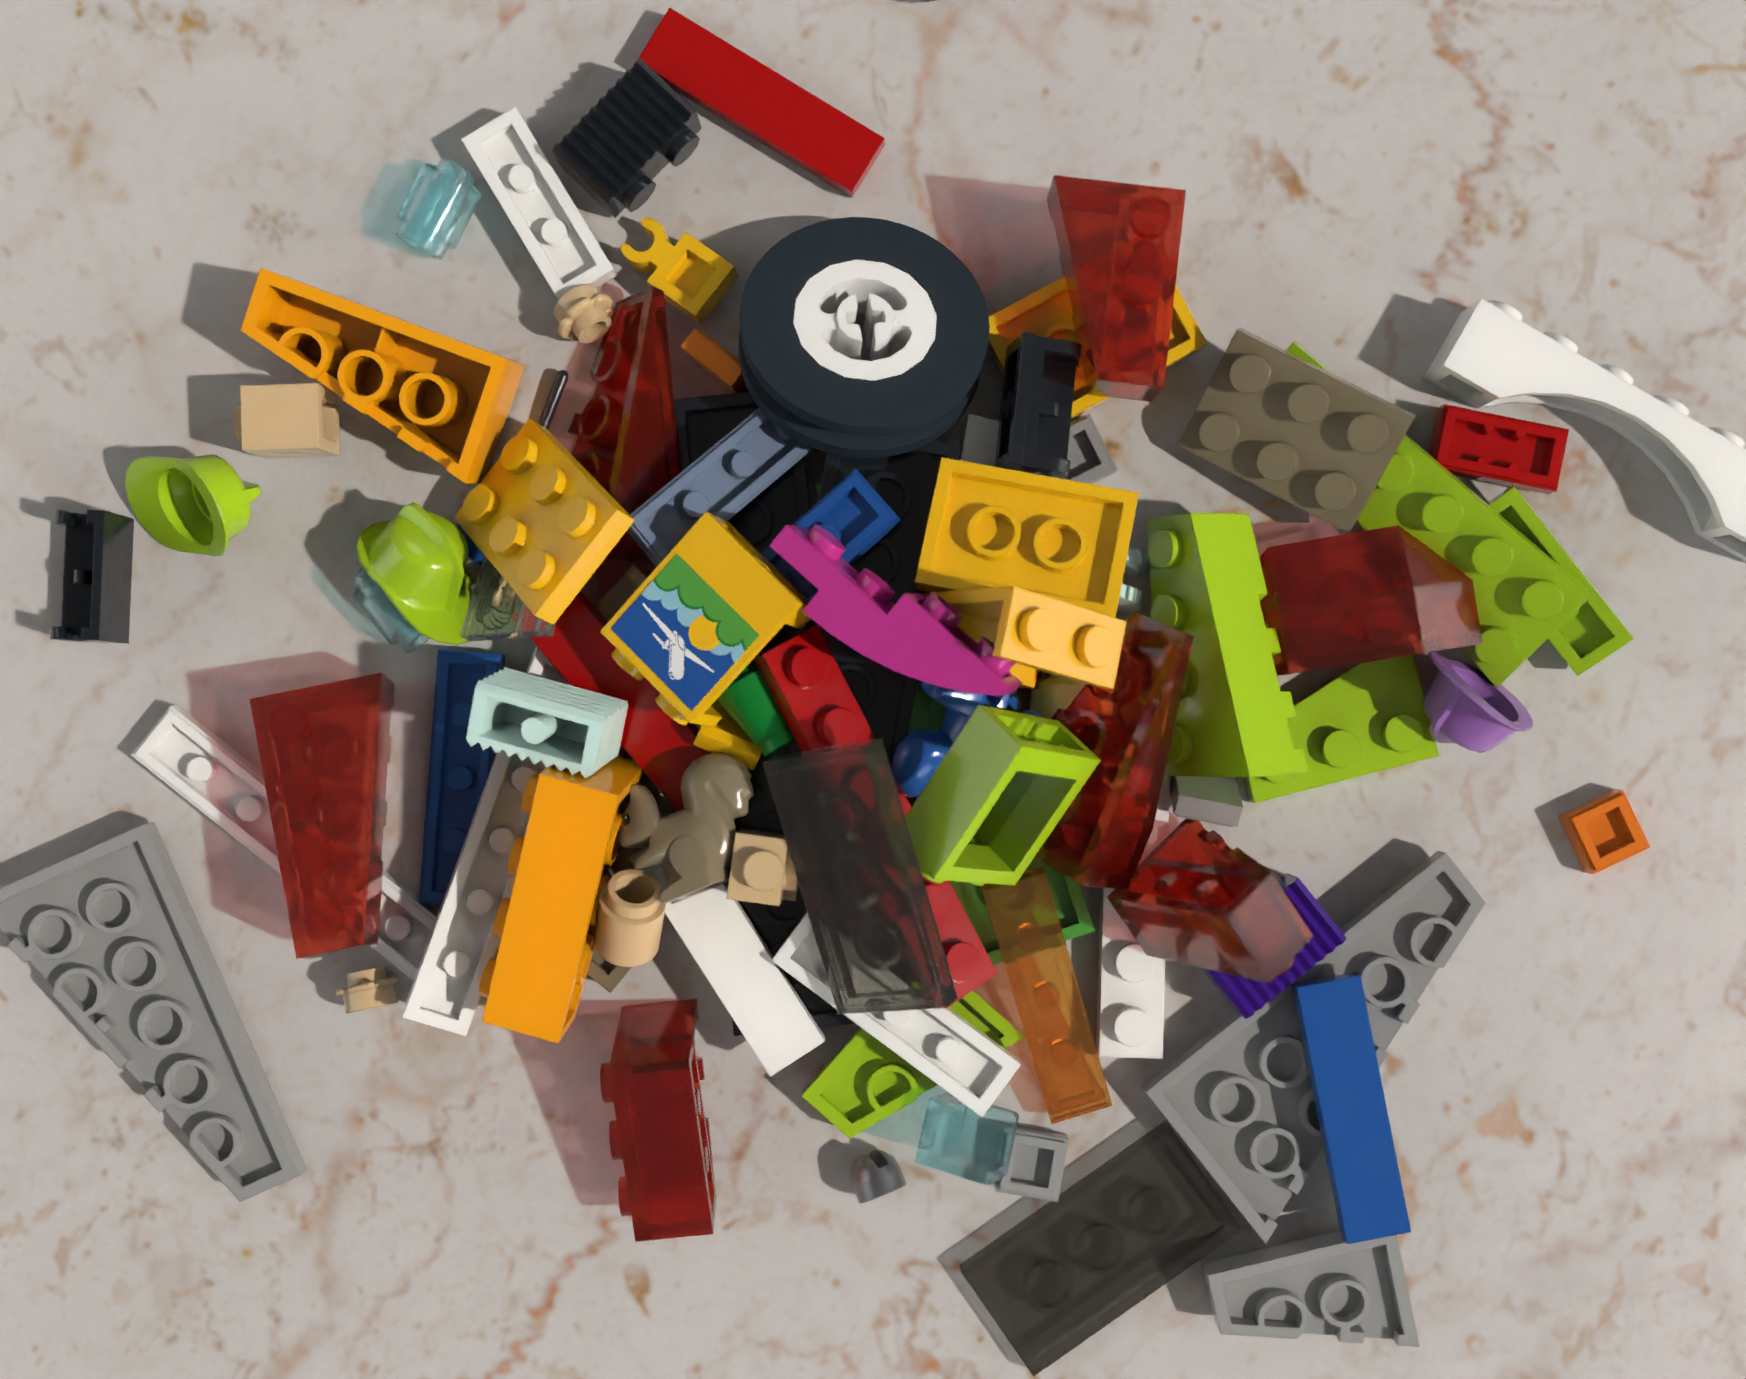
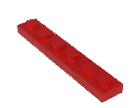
(825, 715)

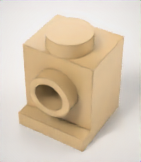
(761, 868)

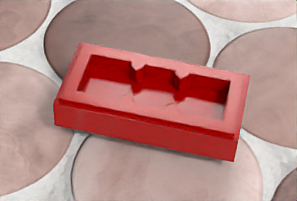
(1498, 448)

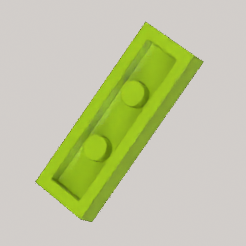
(1594, 628)

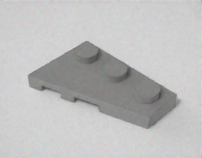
(1314, 1289)

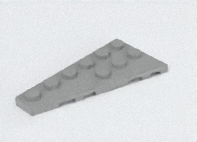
(145, 987)
(1246, 1086)

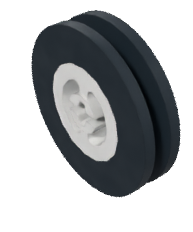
(805, 350)

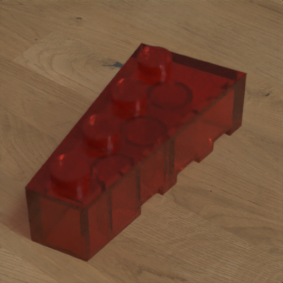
(326, 794)

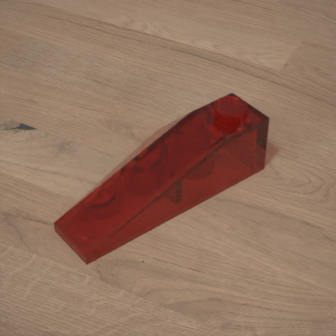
(630, 422)
(1131, 734)

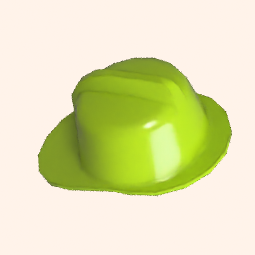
(190, 501)
(421, 569)

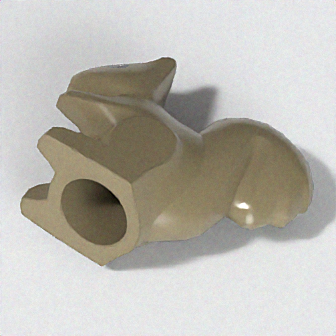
(698, 840)

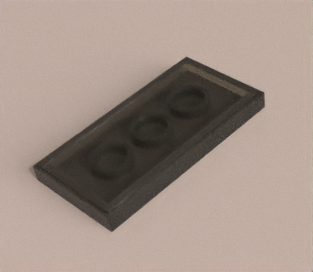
(860, 878)
(1099, 1248)

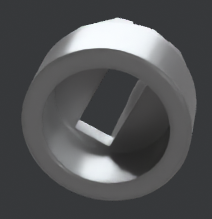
(876, 1175)

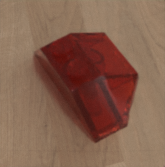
(1364, 600)

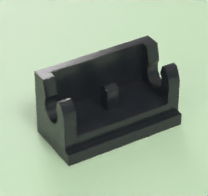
(1037, 405)
(96, 577)

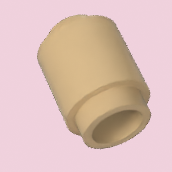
(629, 919)

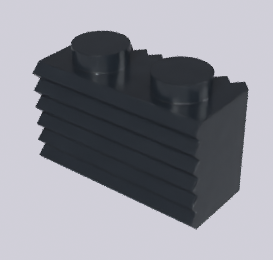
(629, 140)

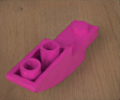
(911, 637)

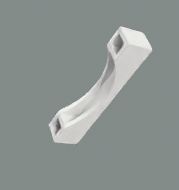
(1503, 361)

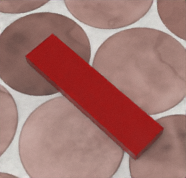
(762, 103)
(649, 734)

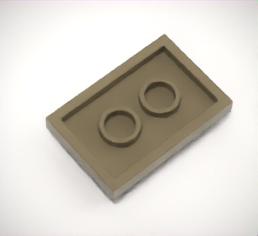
(1295, 430)

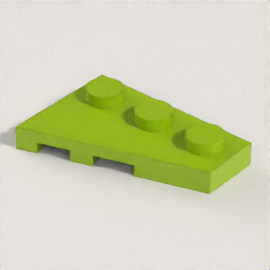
(1355, 727)
(872, 1082)

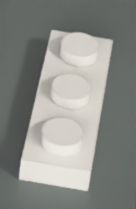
(538, 204)

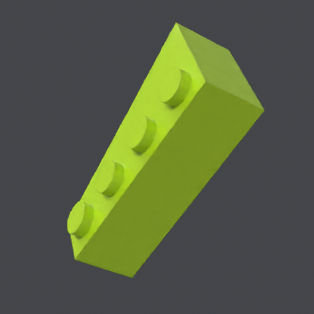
(1231, 703)

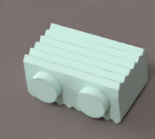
(546, 721)

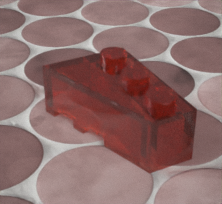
(1120, 277)
(1211, 907)
(660, 1122)

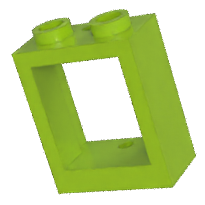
(970, 781)

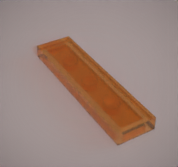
(1047, 996)

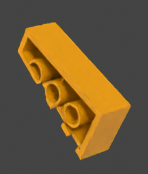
(408, 378)
(554, 898)

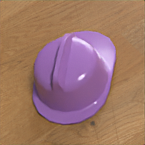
(1470, 708)

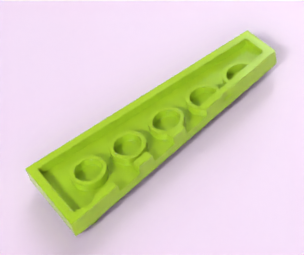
(1516, 585)

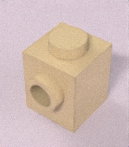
(288, 420)

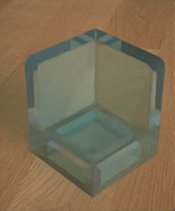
(966, 1143)

